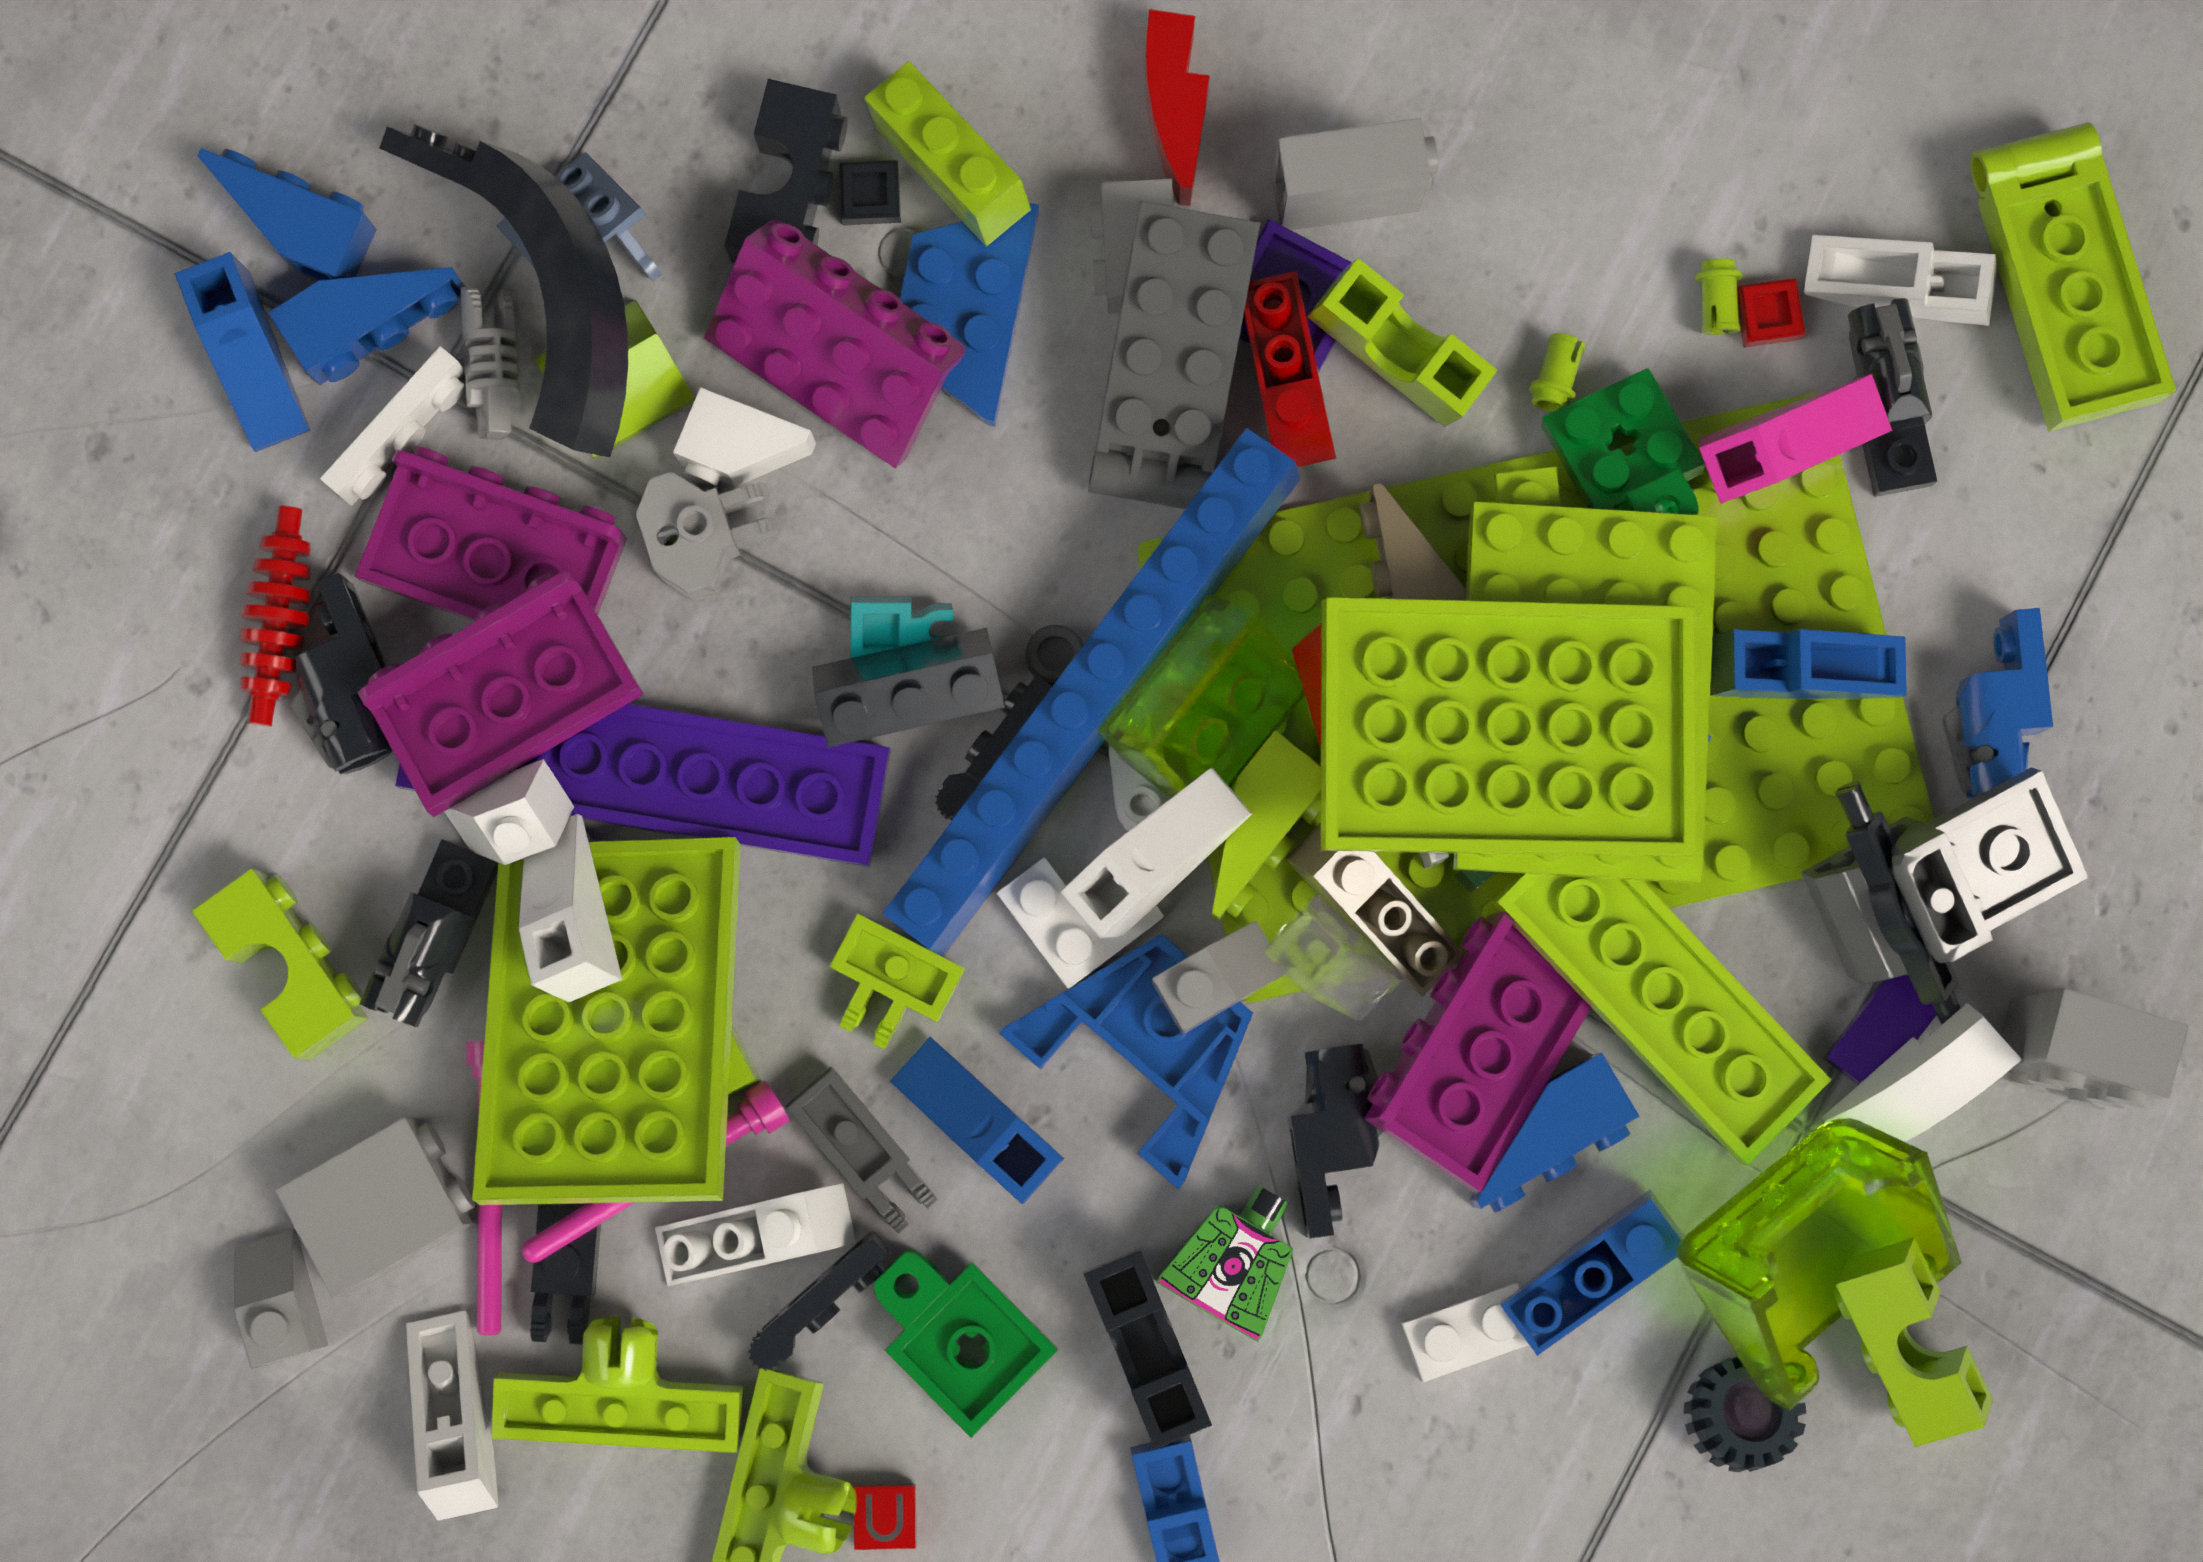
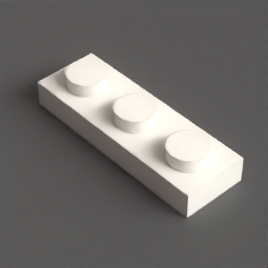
(398, 426)

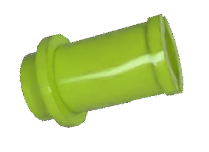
(1719, 296)
(1557, 373)

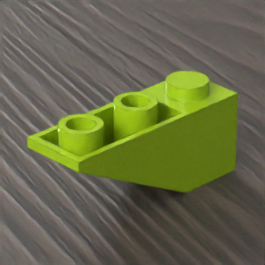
(1278, 790)

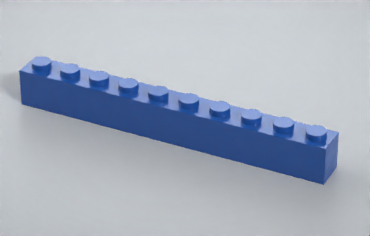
(1065, 725)

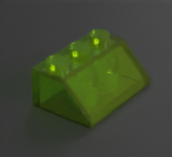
(1206, 699)

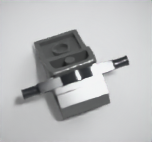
(1933, 891)

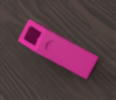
(1793, 438)

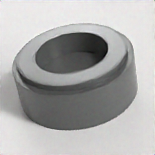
(1051, 651)

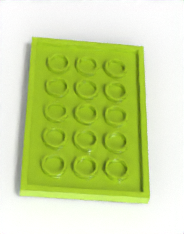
(1601, 559)
(1508, 727)
(629, 1081)

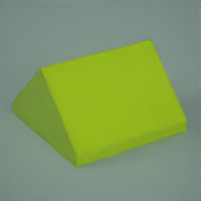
(653, 380)

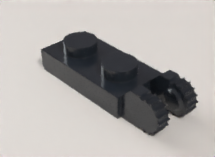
(989, 747)
(566, 1271)
(816, 1304)

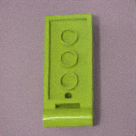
(2070, 276)

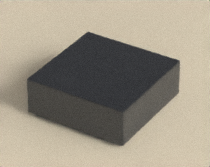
(870, 192)

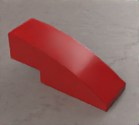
(1175, 98)

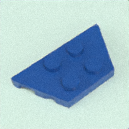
(976, 298)

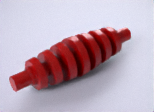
(275, 615)

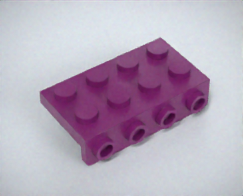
(832, 340)
(475, 543)
(500, 691)
(1478, 1054)

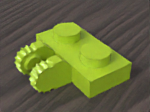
(897, 970)

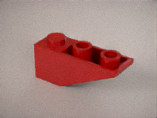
(1288, 370)

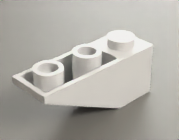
(1155, 856)
(565, 919)
(755, 1235)

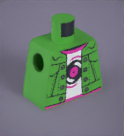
(1233, 1264)

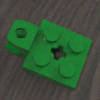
(1661, 458)
(938, 1316)

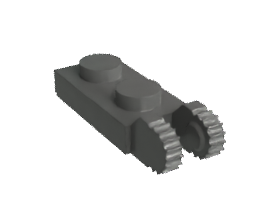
(857, 1144)

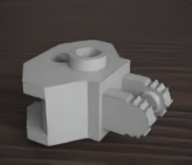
(705, 534)

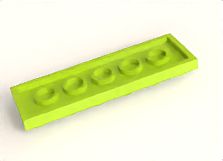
(1669, 1003)

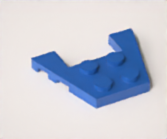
(1133, 1020)

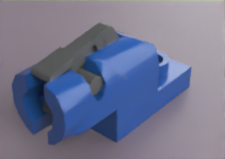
(2001, 707)

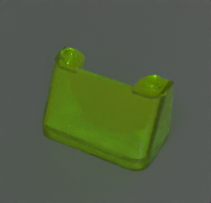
(1780, 1243)

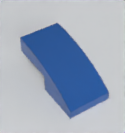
(1174, 1502)

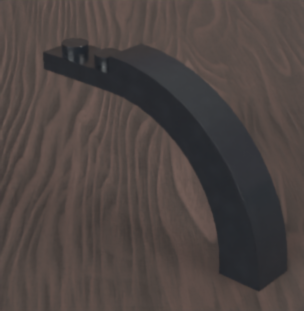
(579, 285)

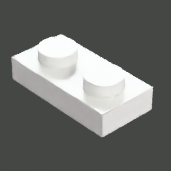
(1462, 1334)

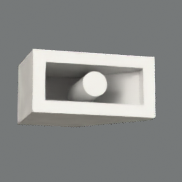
(736, 442)
(514, 815)

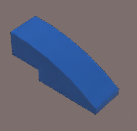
(1808, 665)

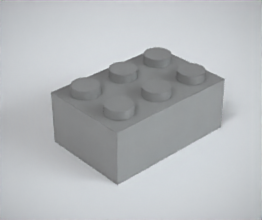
(2092, 1049)

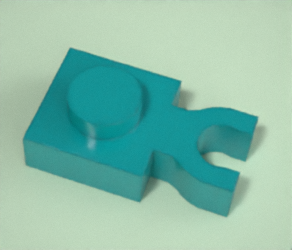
(889, 623)

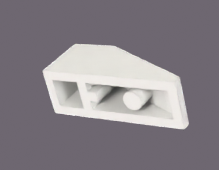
(449, 1418)

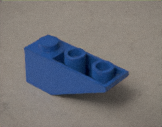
(308, 230)
(351, 317)
(243, 349)
(1568, 1116)
(977, 1120)
(1595, 1272)

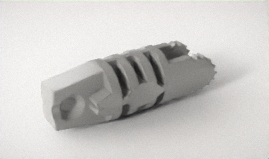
(490, 362)

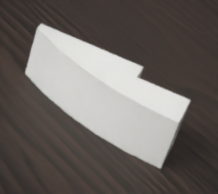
(1876, 271)
(1930, 1078)

